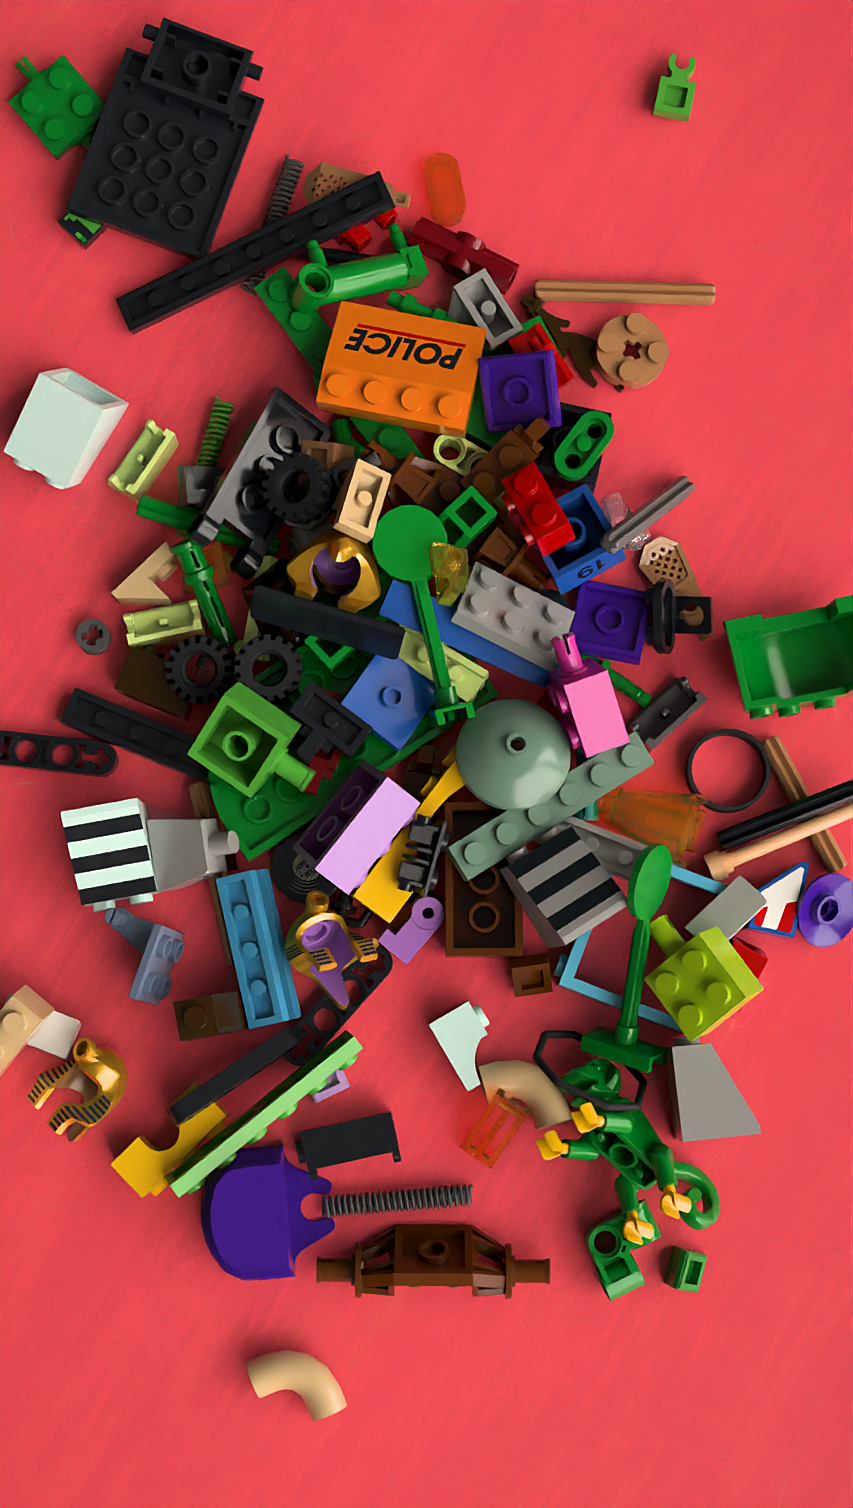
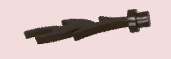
(575, 343)

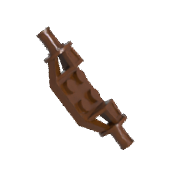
(435, 488)
(433, 1258)

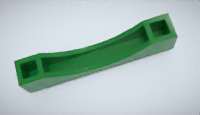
(462, 522)

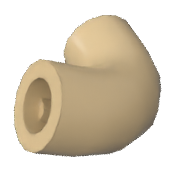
(528, 1084)
(301, 1374)

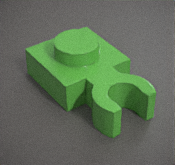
(675, 92)

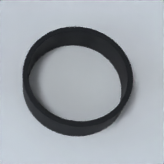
(751, 741)

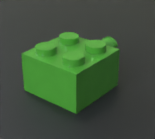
(249, 742)

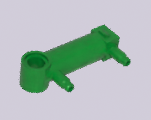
(359, 277)

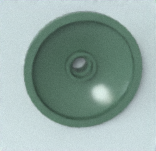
(507, 776)

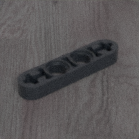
(46, 747)
(344, 1015)
(233, 1076)

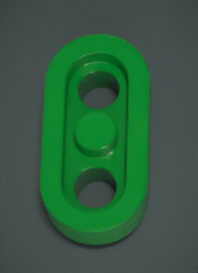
(582, 446)

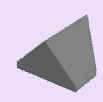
(481, 305)

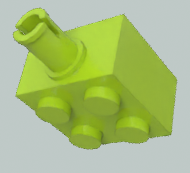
(700, 978)

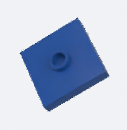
(390, 699)

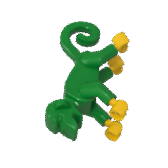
(634, 1150)

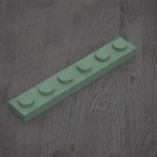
(517, 828)

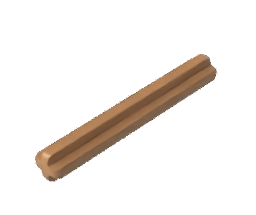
(795, 790)

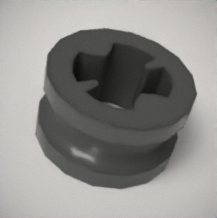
(85, 629)

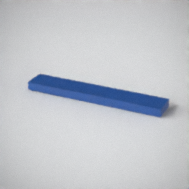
(401, 608)

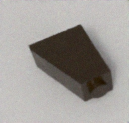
(210, 1016)

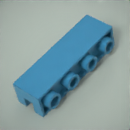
(258, 948)

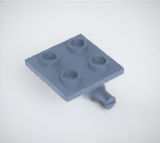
(160, 951)

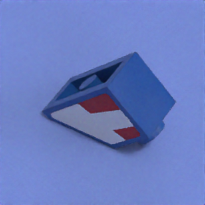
(783, 893)

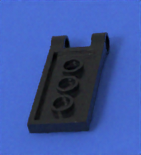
(273, 432)

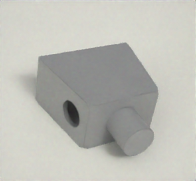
(188, 851)

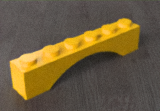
(380, 889)

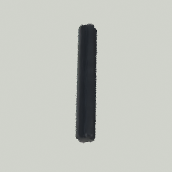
(786, 815)

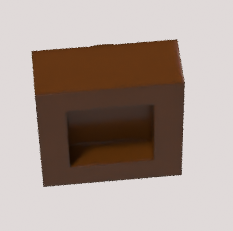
(531, 975)

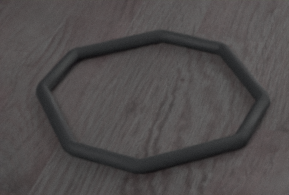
(581, 1093)

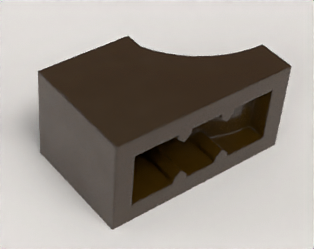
(145, 682)

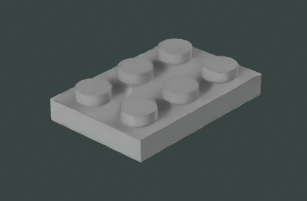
(512, 616)

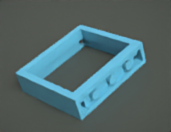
(568, 964)

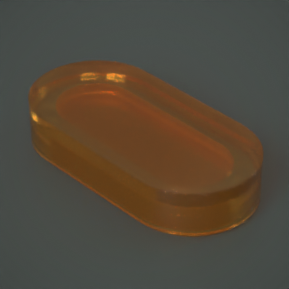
(444, 189)

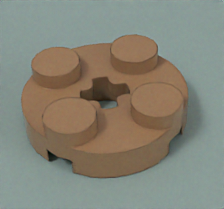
(637, 332)

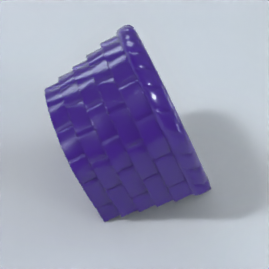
(256, 1216)

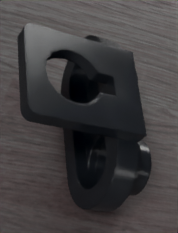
(666, 619)

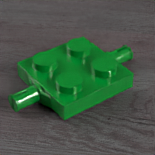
(58, 106)

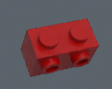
(538, 510)

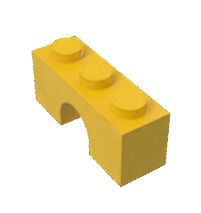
(146, 1165)

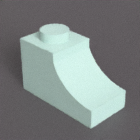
(459, 1037)

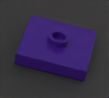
(519, 390)
(610, 622)

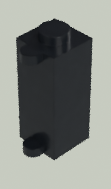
(348, 1142)

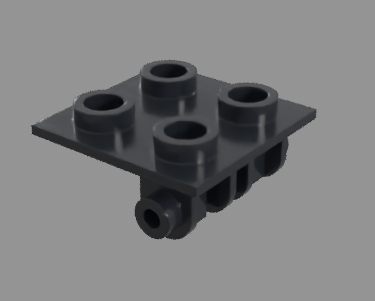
(434, 839)

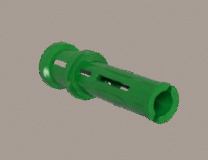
(199, 576)

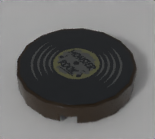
(294, 875)

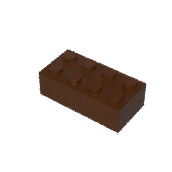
(482, 912)

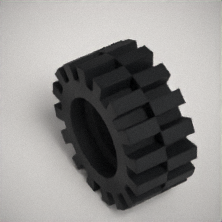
(177, 669)

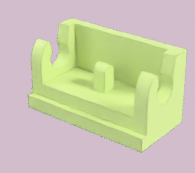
(144, 462)
(164, 624)

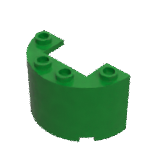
(793, 659)

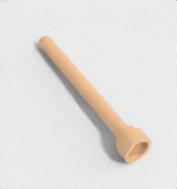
(722, 863)

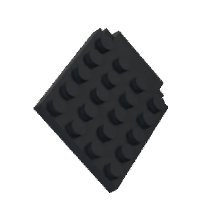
(170, 140)

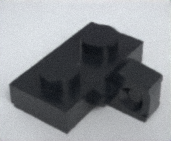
(326, 725)

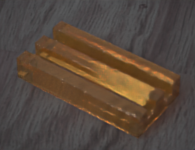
(509, 1106)

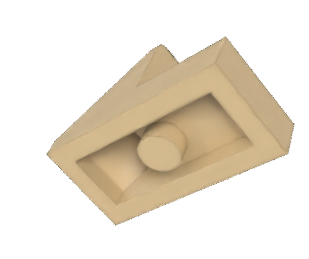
(361, 501)
(140, 585)

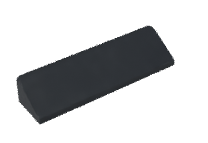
(327, 622)

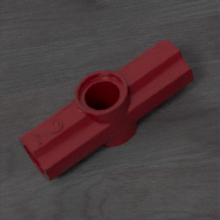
(462, 253)

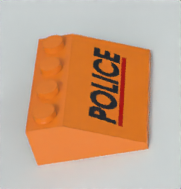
(401, 369)

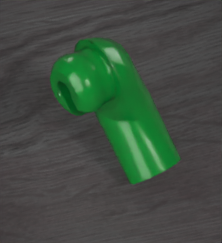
(342, 435)

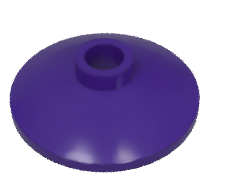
(826, 910)

